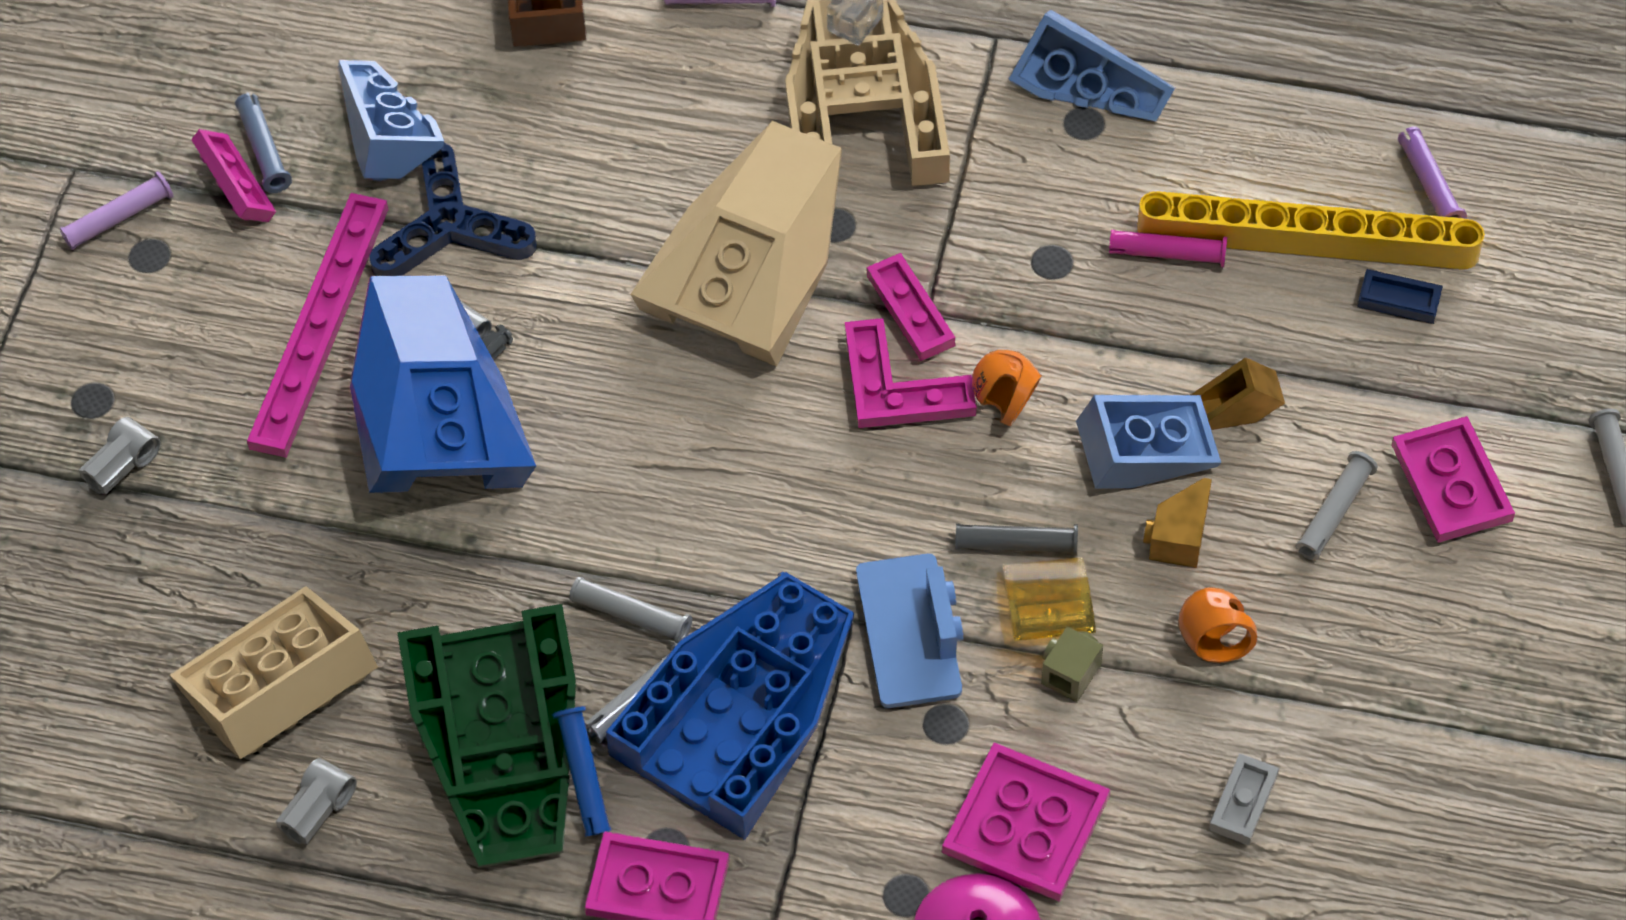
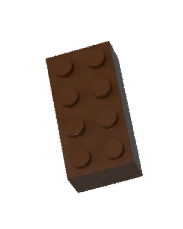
(546, 21)

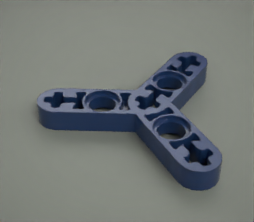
(459, 232)

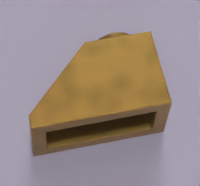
(1241, 395)
(1179, 526)

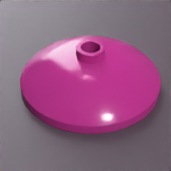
(977, 896)

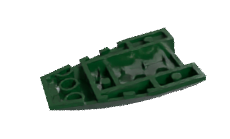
(490, 728)

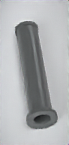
(1017, 538)

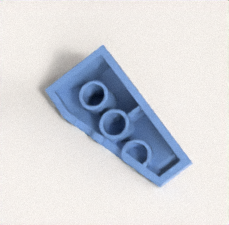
(1081, 69)
(384, 126)

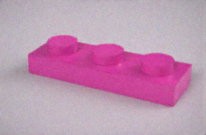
(233, 176)
(910, 306)

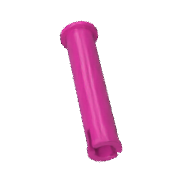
(1168, 246)

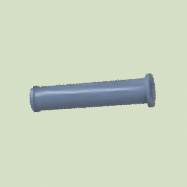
(262, 143)

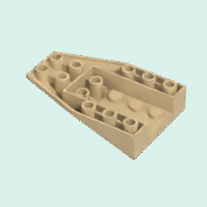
(750, 245)

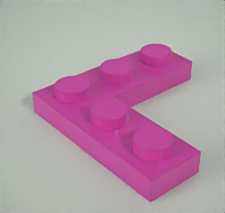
(889, 403)

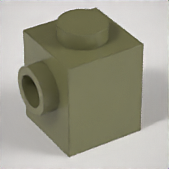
(1071, 663)

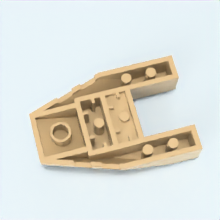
(880, 74)

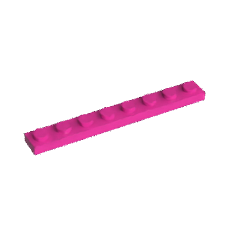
(317, 326)

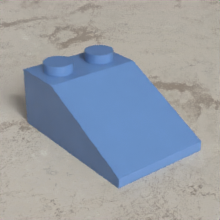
(1145, 439)

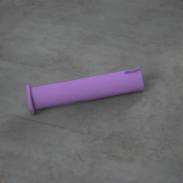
(1430, 174)

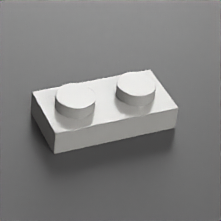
(1244, 799)

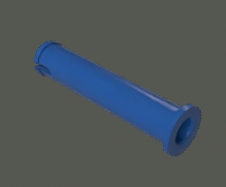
(583, 771)

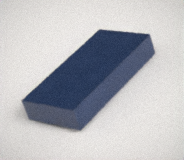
(1400, 296)

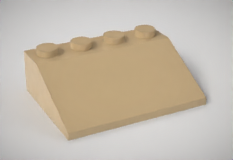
(275, 671)

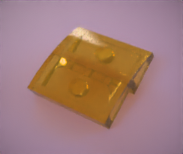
(1048, 598)

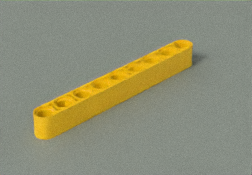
(1315, 229)

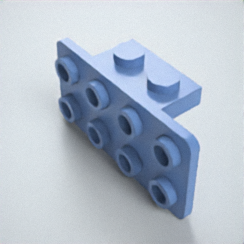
(911, 629)

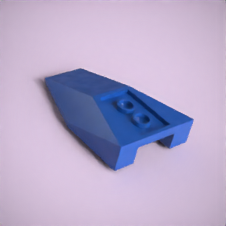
(431, 391)
(736, 702)

